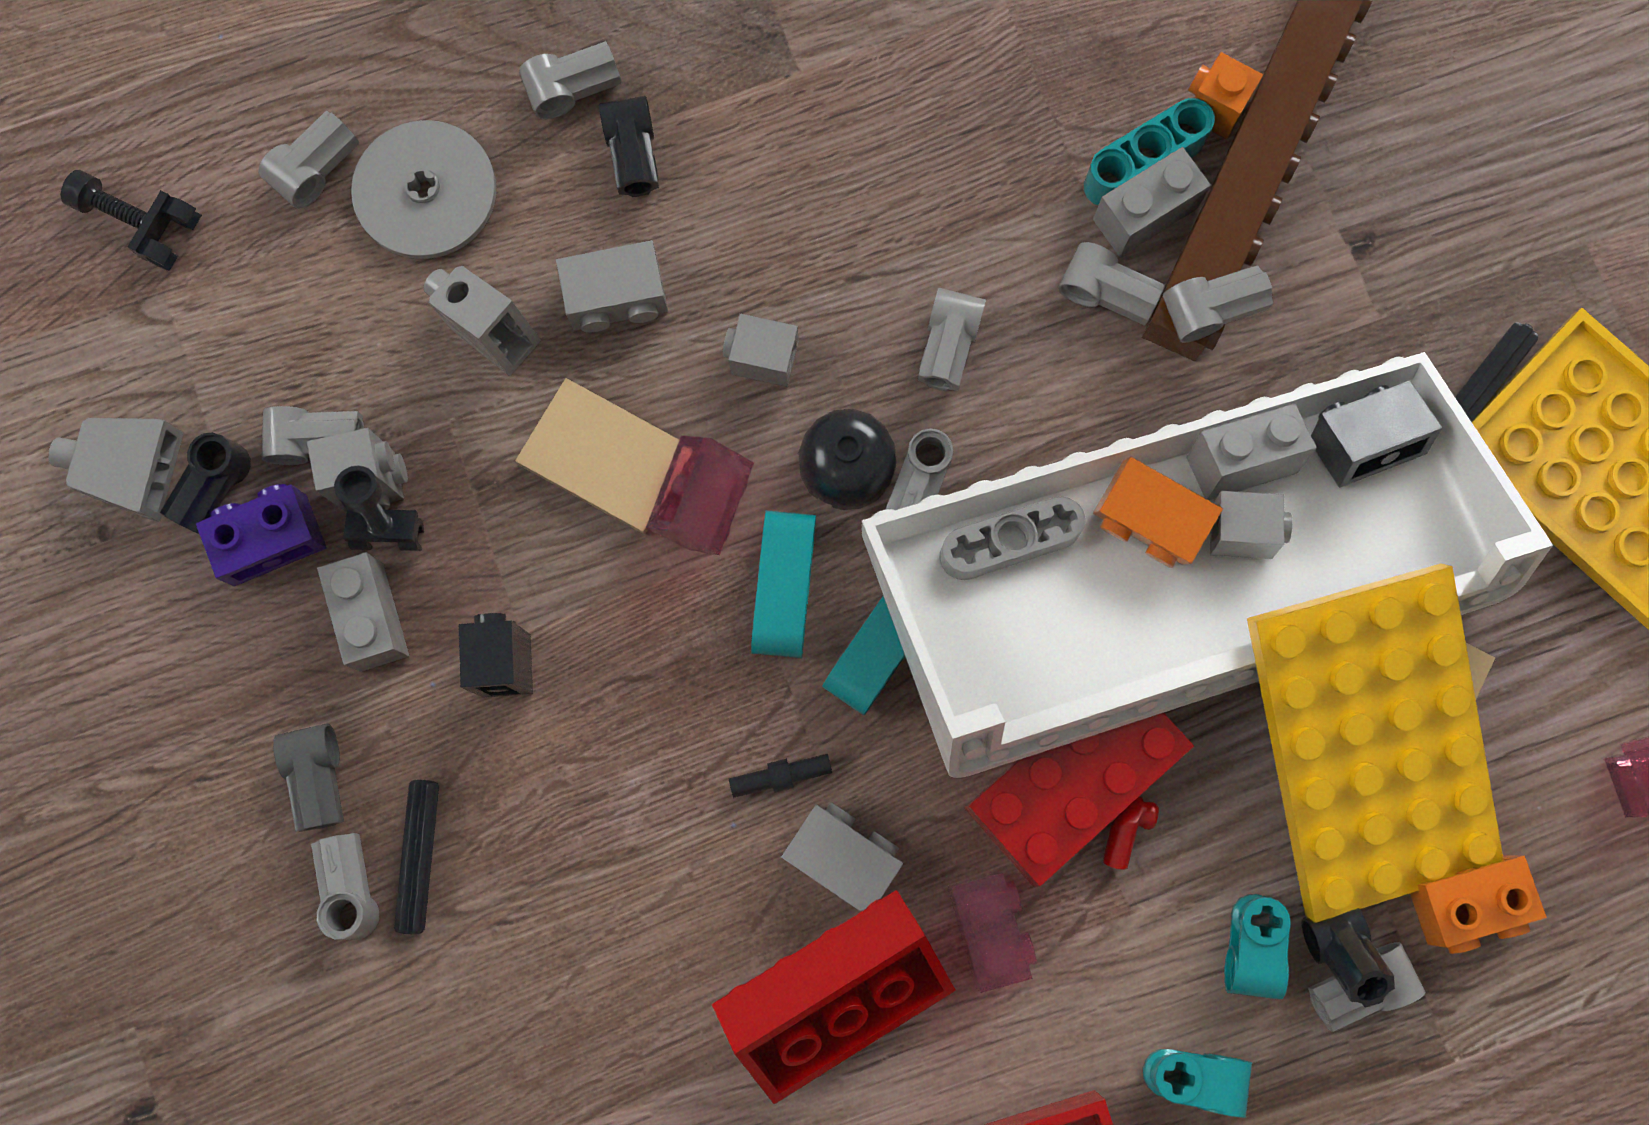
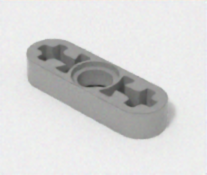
(1051, 538)

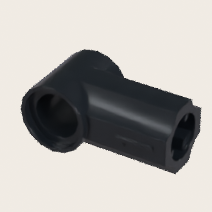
(629, 136)
(202, 487)
(1349, 953)

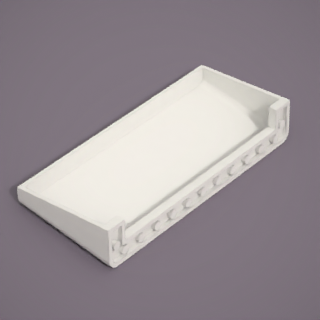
(1119, 637)

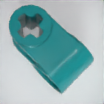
(1258, 955)
(1206, 1080)

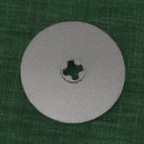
(456, 202)

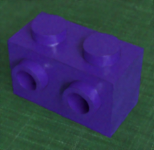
(260, 534)

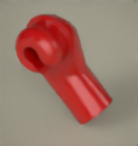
(1124, 831)

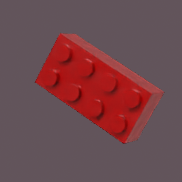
(1067, 795)
(833, 997)

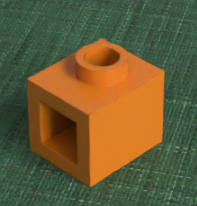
(1226, 90)

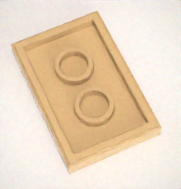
(600, 454)

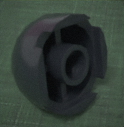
(847, 459)

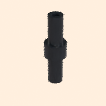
(780, 775)

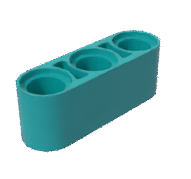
(1159, 134)
(783, 584)
(867, 661)

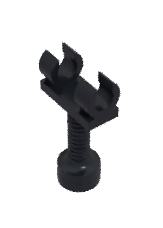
(85, 193)
(365, 518)

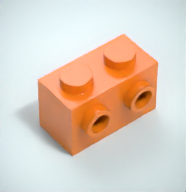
(1156, 513)
(1478, 904)

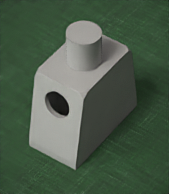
(474, 310)
(121, 462)

